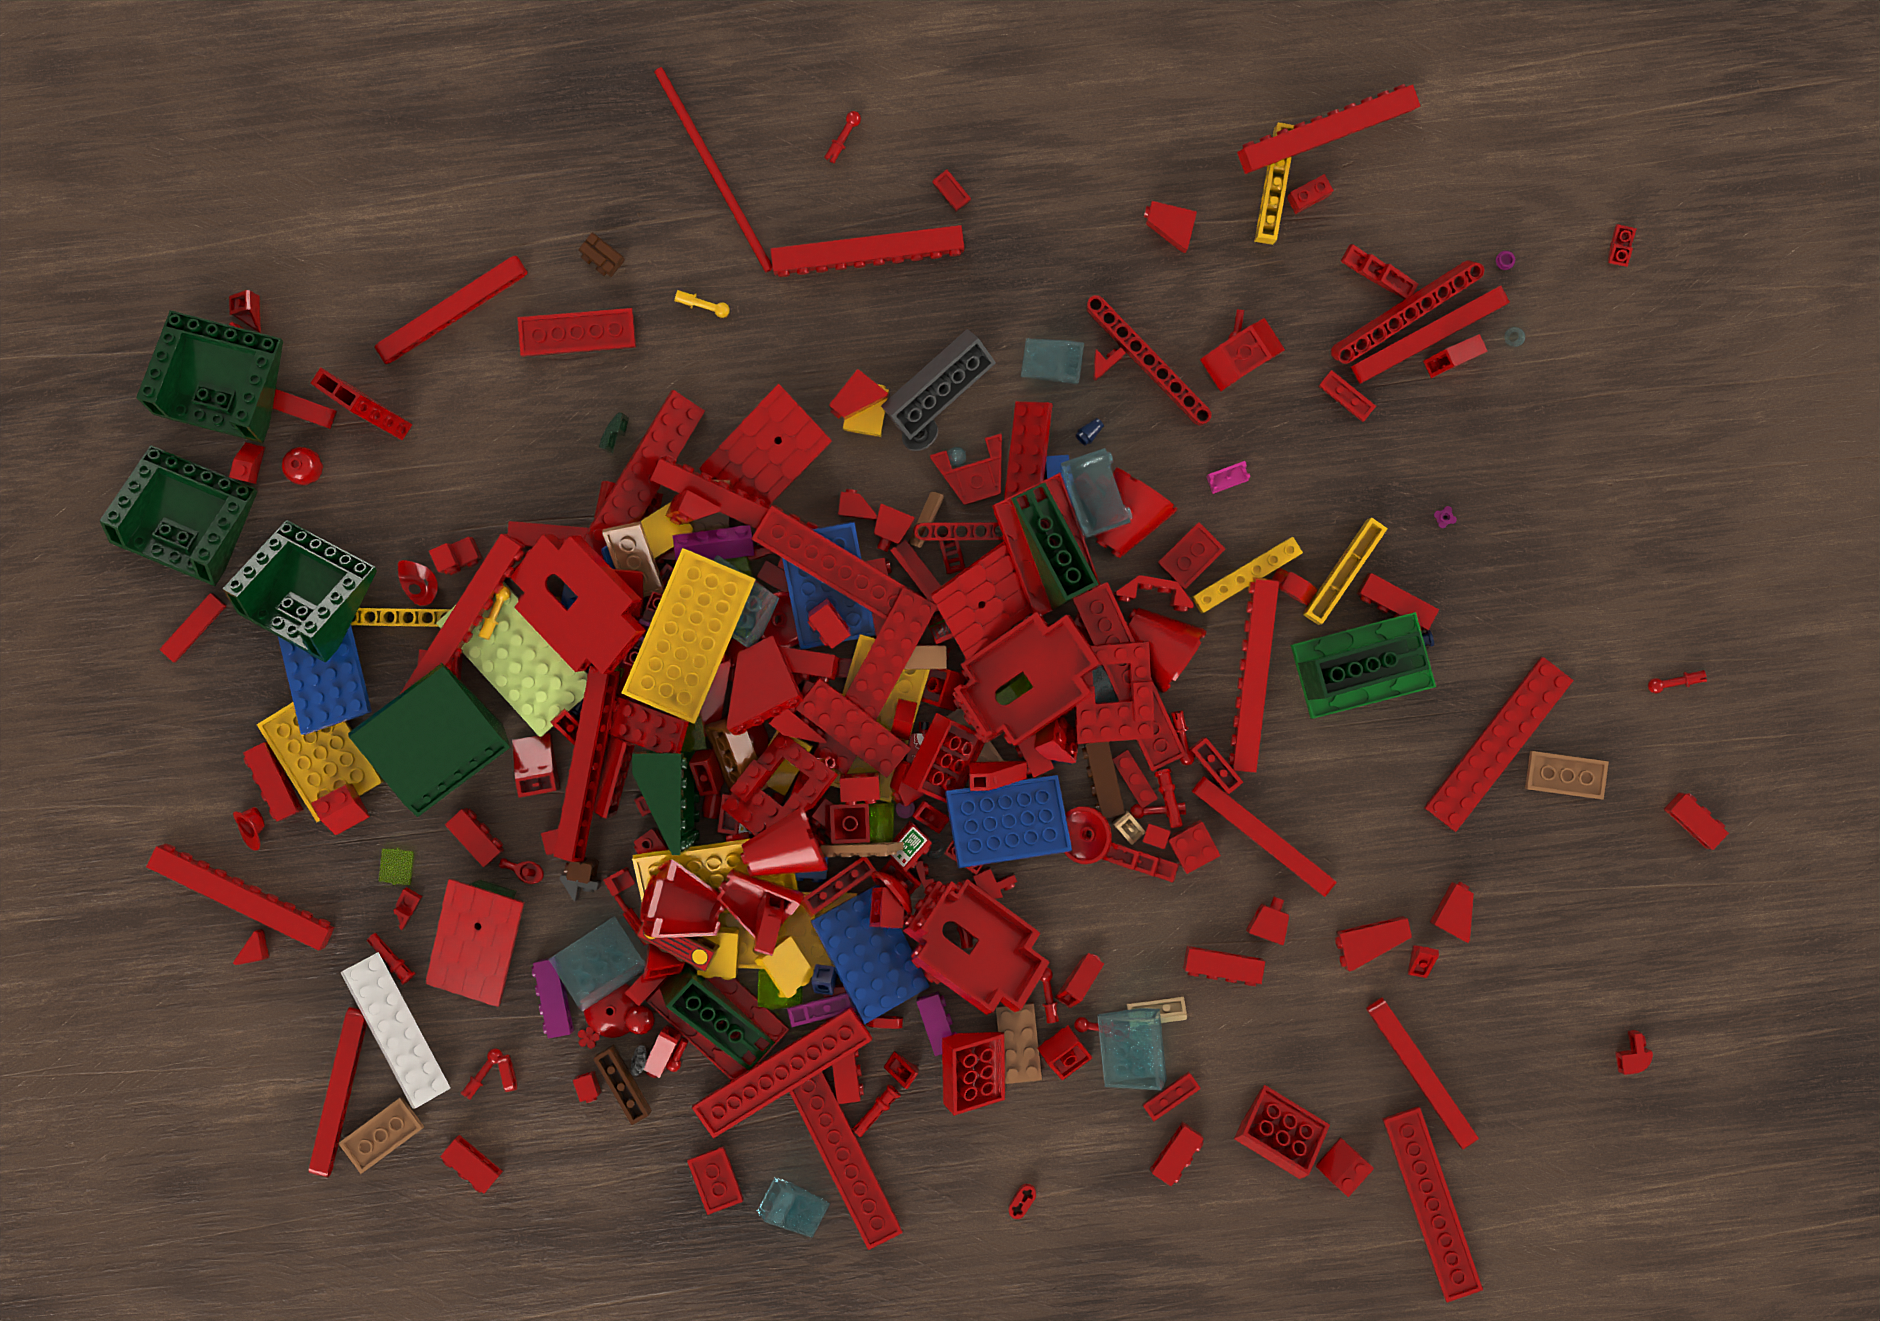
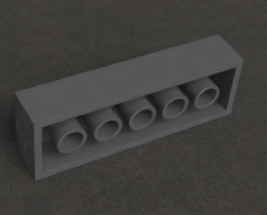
(938, 384)

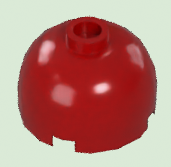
(302, 466)

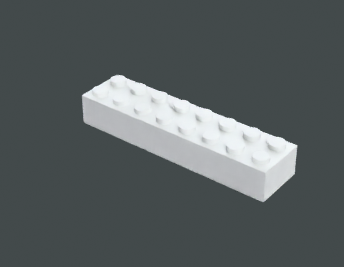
(395, 1030)

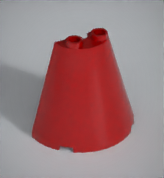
(1147, 509)
(1170, 644)
(784, 848)
(744, 893)
(679, 904)

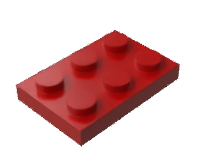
(1191, 555)
(715, 1180)

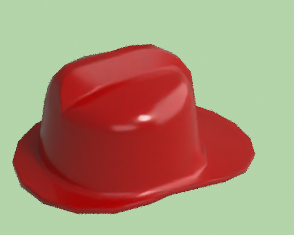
(250, 825)

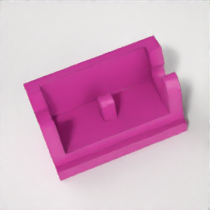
(1228, 477)

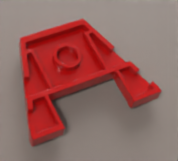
(975, 480)

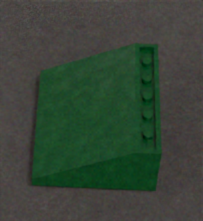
(213, 376)
(179, 515)
(301, 589)
(430, 739)
(670, 795)

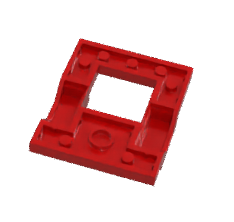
(1119, 719)
(757, 809)

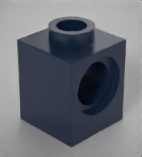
(824, 979)

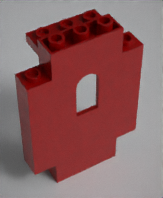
(600, 620)
(1052, 660)
(1002, 960)

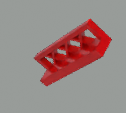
(916, 569)

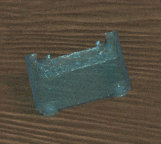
(1094, 493)

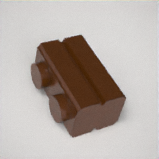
(601, 254)
(582, 871)

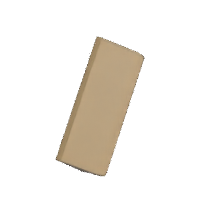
(1170, 1009)

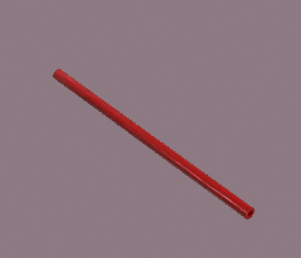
(713, 169)

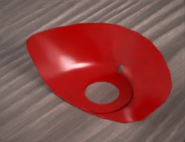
(415, 573)

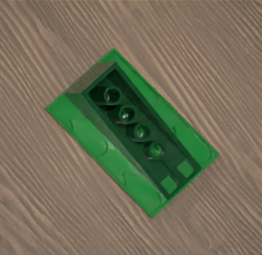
(1363, 665)

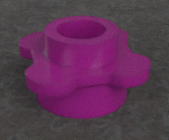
(1439, 515)

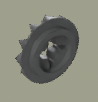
(638, 1060)

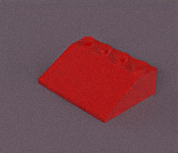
(943, 758)
(613, 776)
(973, 1070)
(1282, 1132)

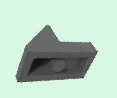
(574, 887)

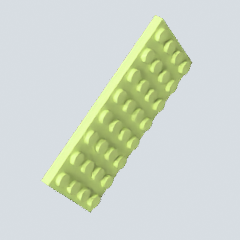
(524, 667)

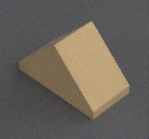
(1129, 827)

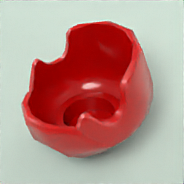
(639, 1020)

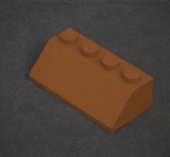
(732, 751)

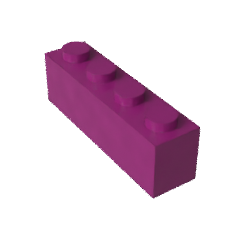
(724, 542)
(553, 1000)

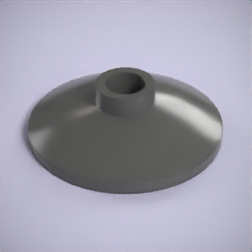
(923, 438)

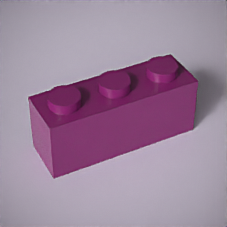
(935, 1019)

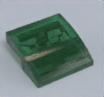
(616, 427)

